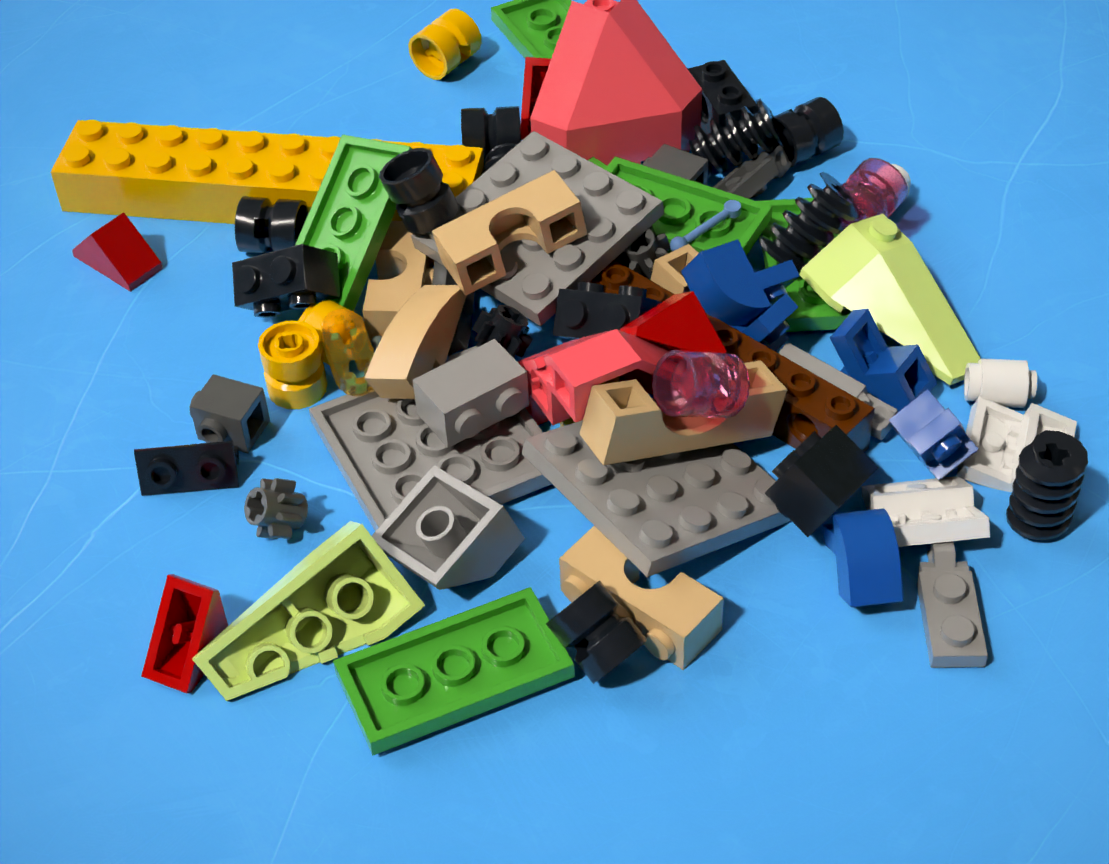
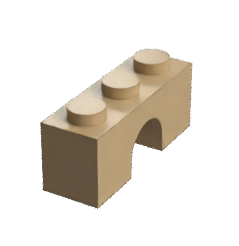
(536, 211)
(400, 274)
(673, 618)

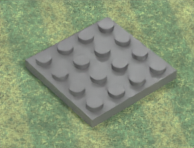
(612, 214)
(389, 449)
(663, 505)

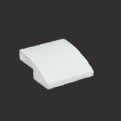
(1000, 439)
(929, 510)

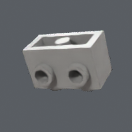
(471, 393)

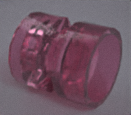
(876, 188)
(700, 384)

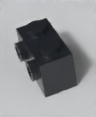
(285, 280)
(594, 311)
(819, 478)

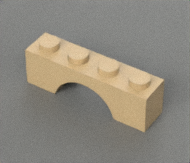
(628, 425)

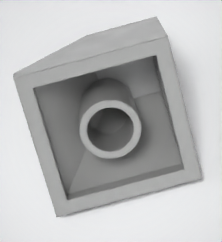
(448, 532)

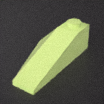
(882, 271)
(320, 609)

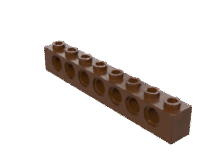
(809, 401)

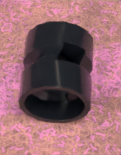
(810, 129)
(490, 130)
(418, 190)
(268, 226)
(596, 632)

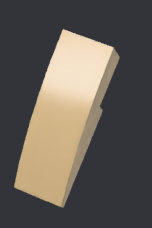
(415, 340)

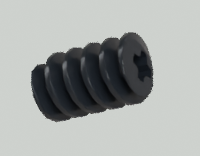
(737, 138)
(813, 225)
(1047, 485)

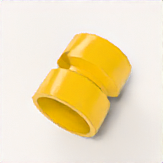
(445, 44)
(292, 364)

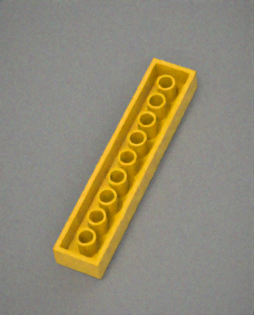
(208, 170)

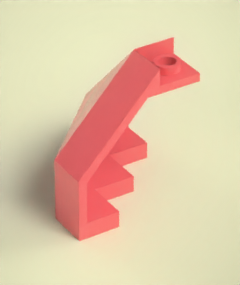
(616, 86)
(564, 374)

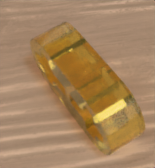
(340, 354)

